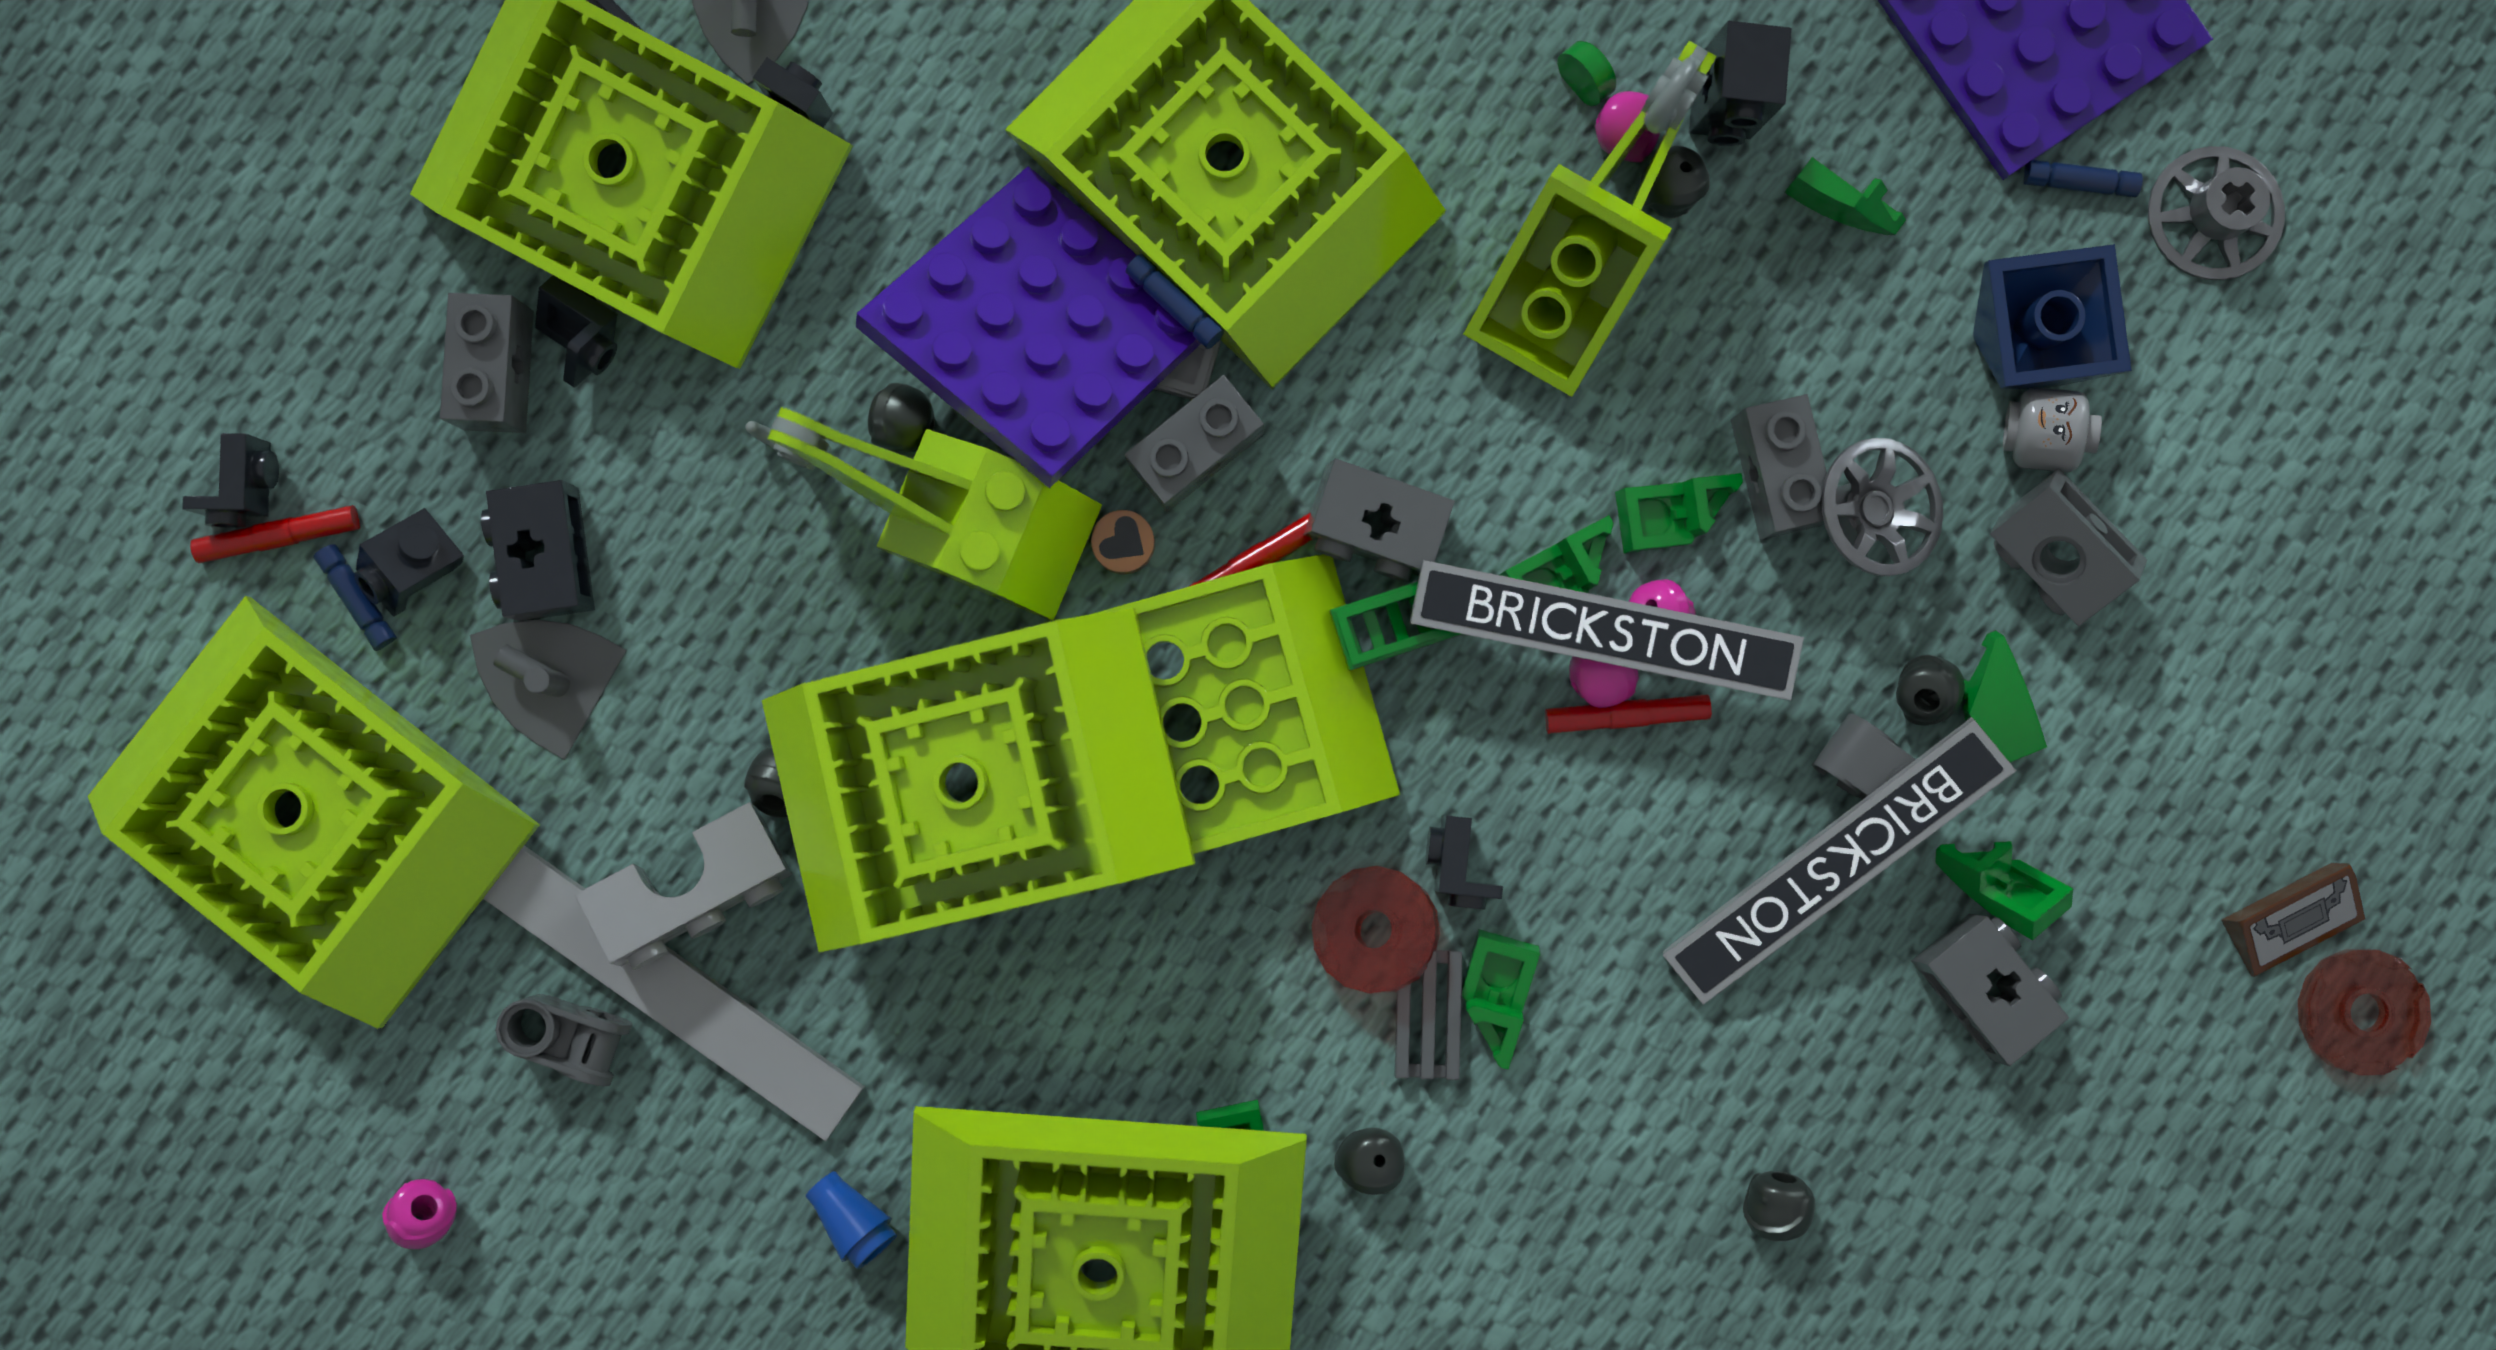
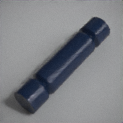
(2083, 178)
(1174, 301)
(361, 609)

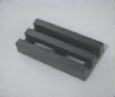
(1427, 1068)

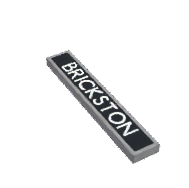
(1606, 630)
(1839, 860)

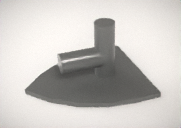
(749, 30)
(545, 677)

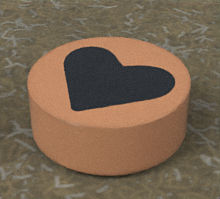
(1123, 542)

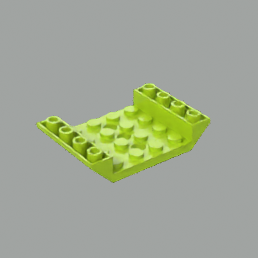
(1274, 700)

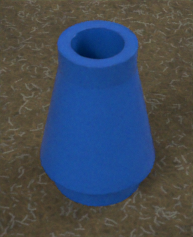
(851, 1221)

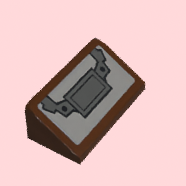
(2296, 917)

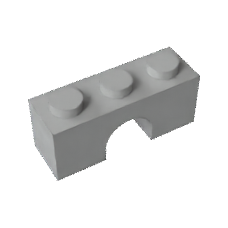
(738, 867)

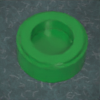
(1587, 72)

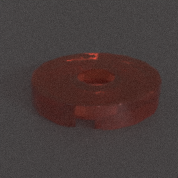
(1339, 923)
(2327, 1005)

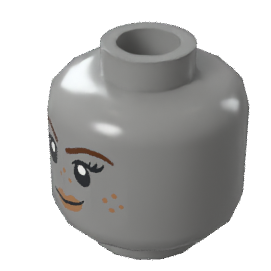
(2051, 429)

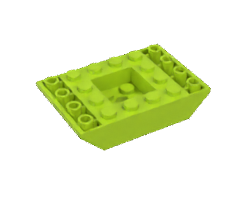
(709, 190)
(1260, 247)
(1064, 762)
(388, 832)
(1021, 1201)

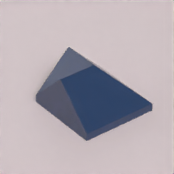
(2052, 318)

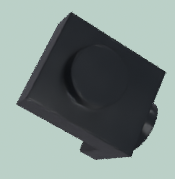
(794, 89)
(578, 325)
(245, 478)
(405, 560)
(1449, 851)

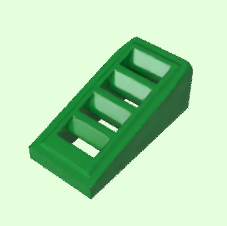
(1348, 640)

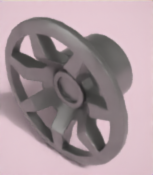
(2219, 210)
(1874, 508)

